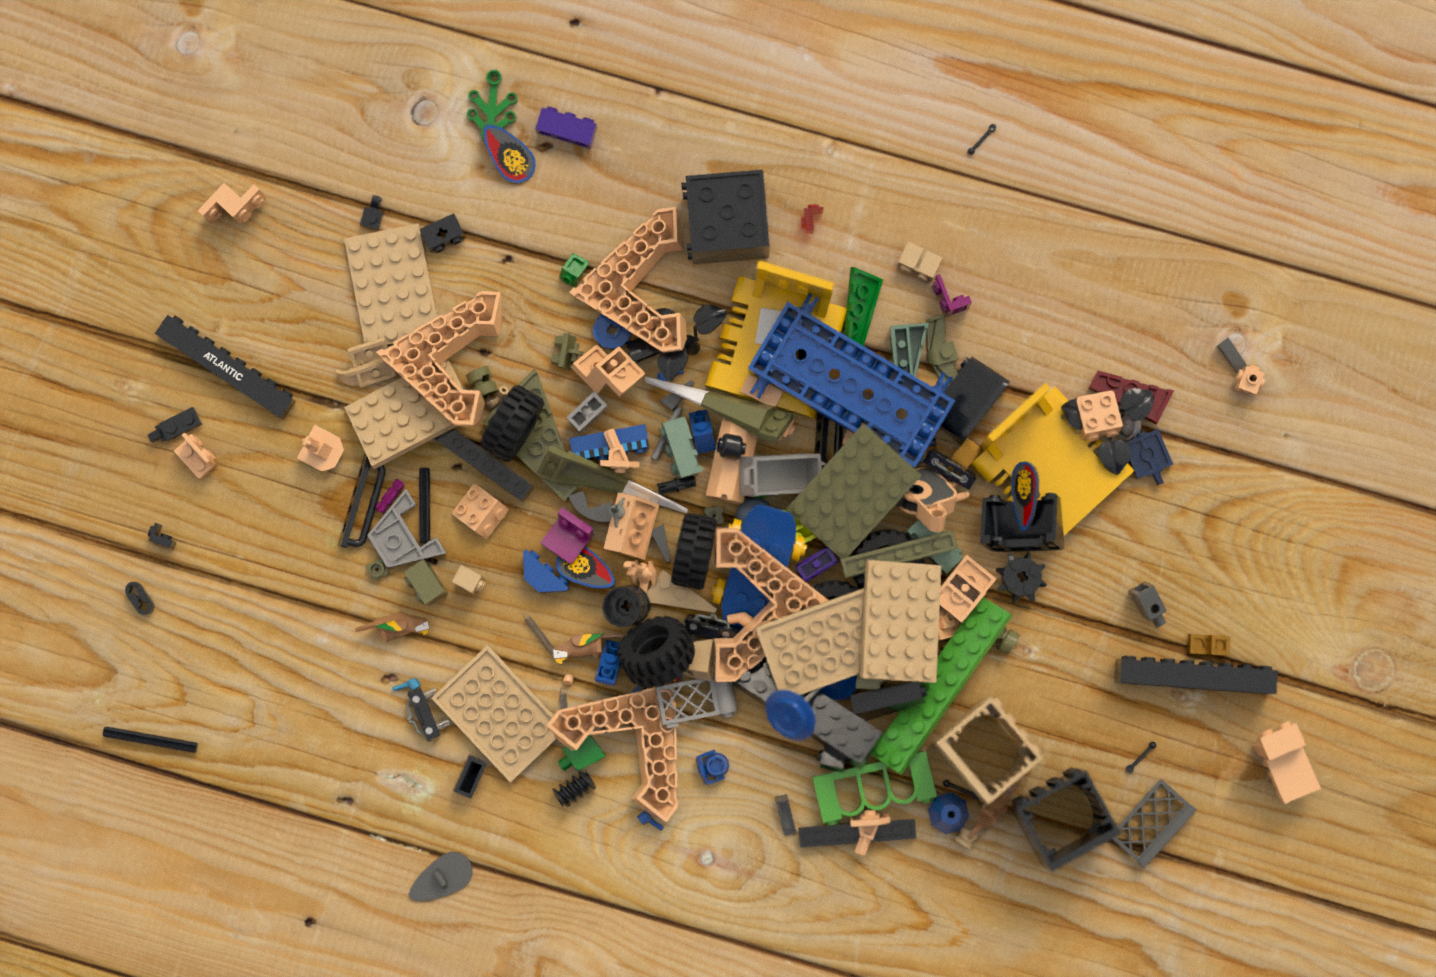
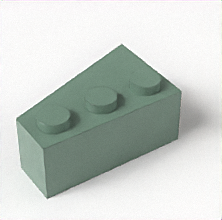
(907, 345)
(680, 447)
(947, 559)

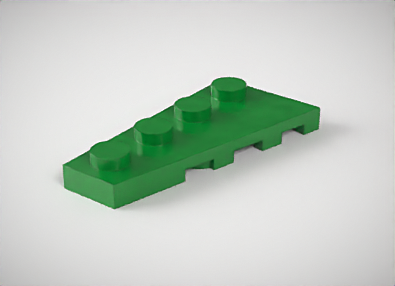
(861, 303)

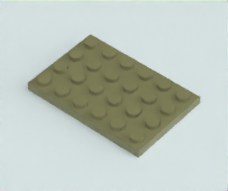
(854, 491)

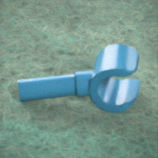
(412, 683)

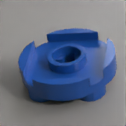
(607, 340)

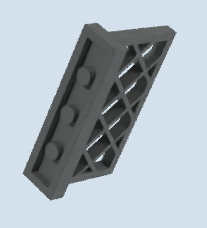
(1165, 835)

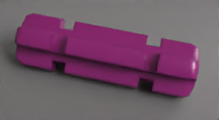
(389, 496)

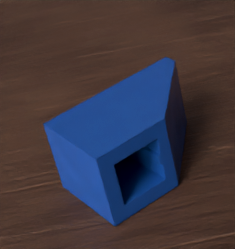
(702, 431)

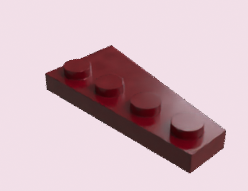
(1108, 382)

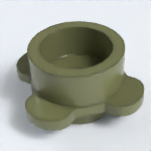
(718, 511)
(376, 574)

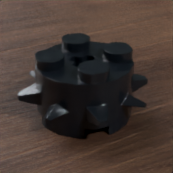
(1011, 582)

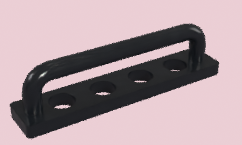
(822, 435)
(344, 540)

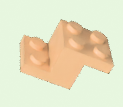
(229, 201)
(610, 370)
(964, 588)

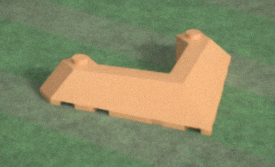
(611, 283)
(419, 355)
(782, 587)
(654, 741)

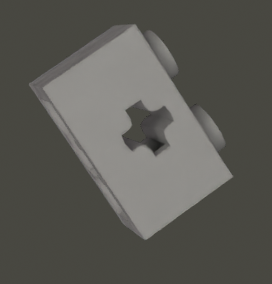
(587, 412)

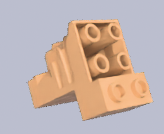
(1286, 762)

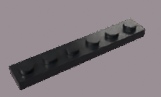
(847, 835)

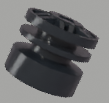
(616, 608)

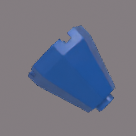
(939, 811)

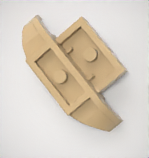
(367, 365)

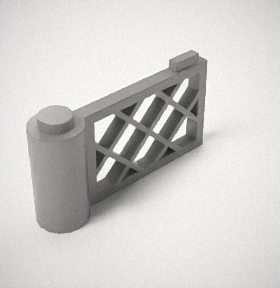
(721, 697)

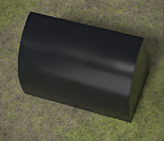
(641, 350)
(469, 776)

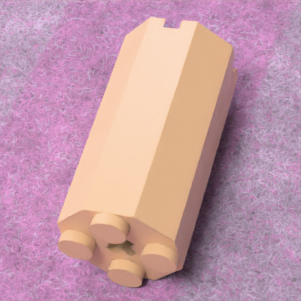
(725, 475)

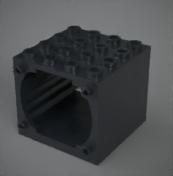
(727, 216)
(1101, 831)

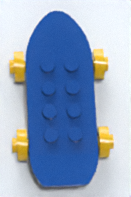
(775, 533)

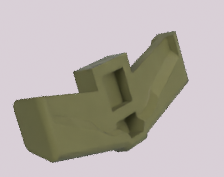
(940, 353)

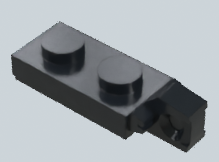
(176, 426)

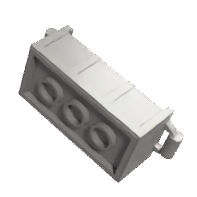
(777, 473)

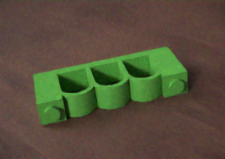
(827, 798)

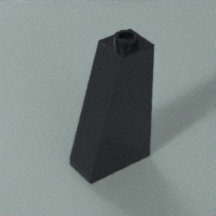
(888, 700)

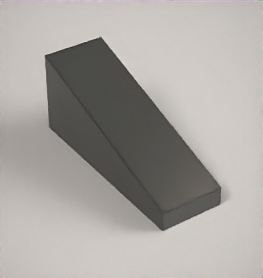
(1231, 354)
(672, 399)
(660, 537)
(785, 814)

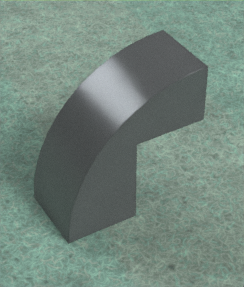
(597, 514)

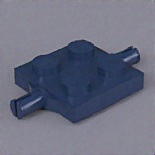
(1149, 455)

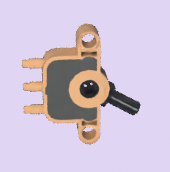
(931, 499)

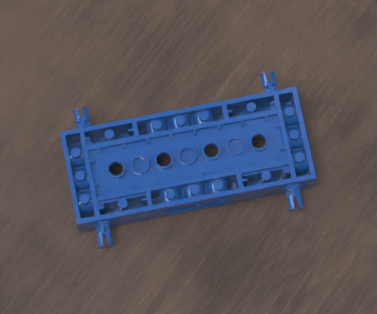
(859, 370)

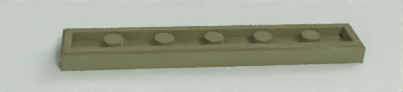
(901, 552)

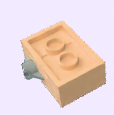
(631, 526)

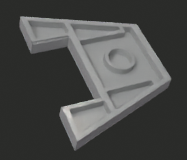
(394, 539)

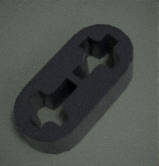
(142, 595)

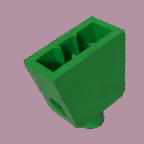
(585, 755)

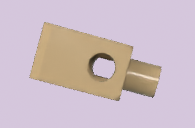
(703, 661)

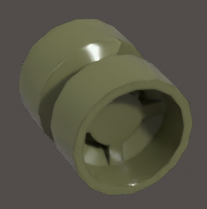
(482, 382)
(1006, 641)

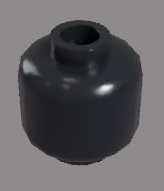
(731, 446)

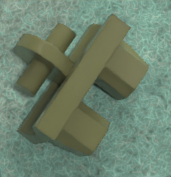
(568, 352)

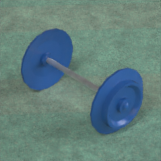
(792, 713)

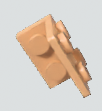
(197, 459)

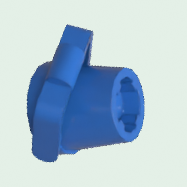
(715, 765)

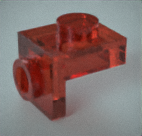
(807, 220)

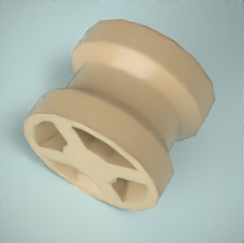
(964, 840)

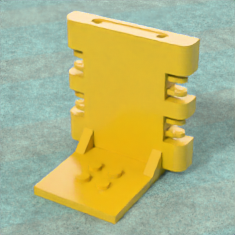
(771, 291)
(1059, 454)

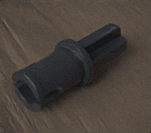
(676, 485)

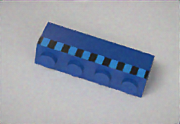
(596, 447)

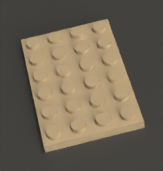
(391, 282)
(397, 419)
(900, 621)
(815, 644)
(497, 713)

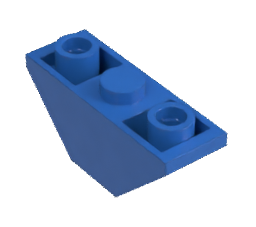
(541, 575)
(609, 664)

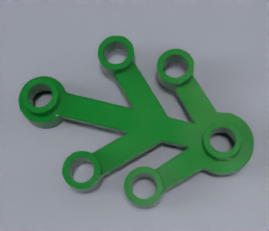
(491, 109)

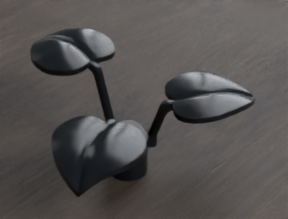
(707, 320)
(1117, 453)

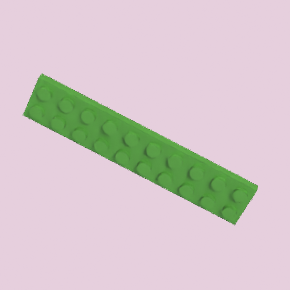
(954, 669)

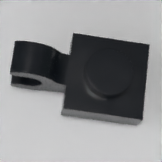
(372, 216)

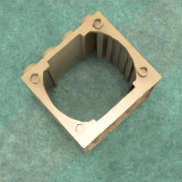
(1027, 753)

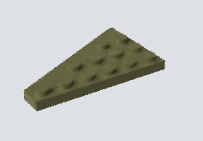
(541, 437)

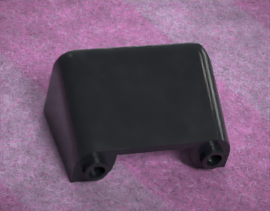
(974, 393)
(1002, 533)

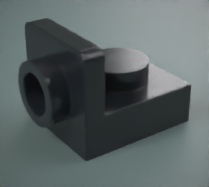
(163, 539)

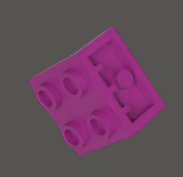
(958, 304)
(567, 536)

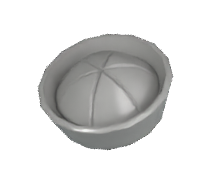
(1130, 427)

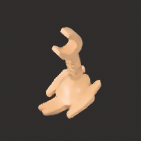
(641, 572)

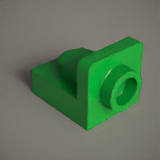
(573, 270)

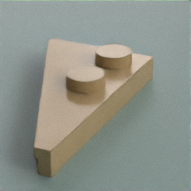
(672, 595)

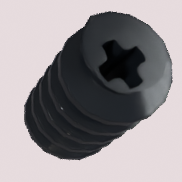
(575, 788)

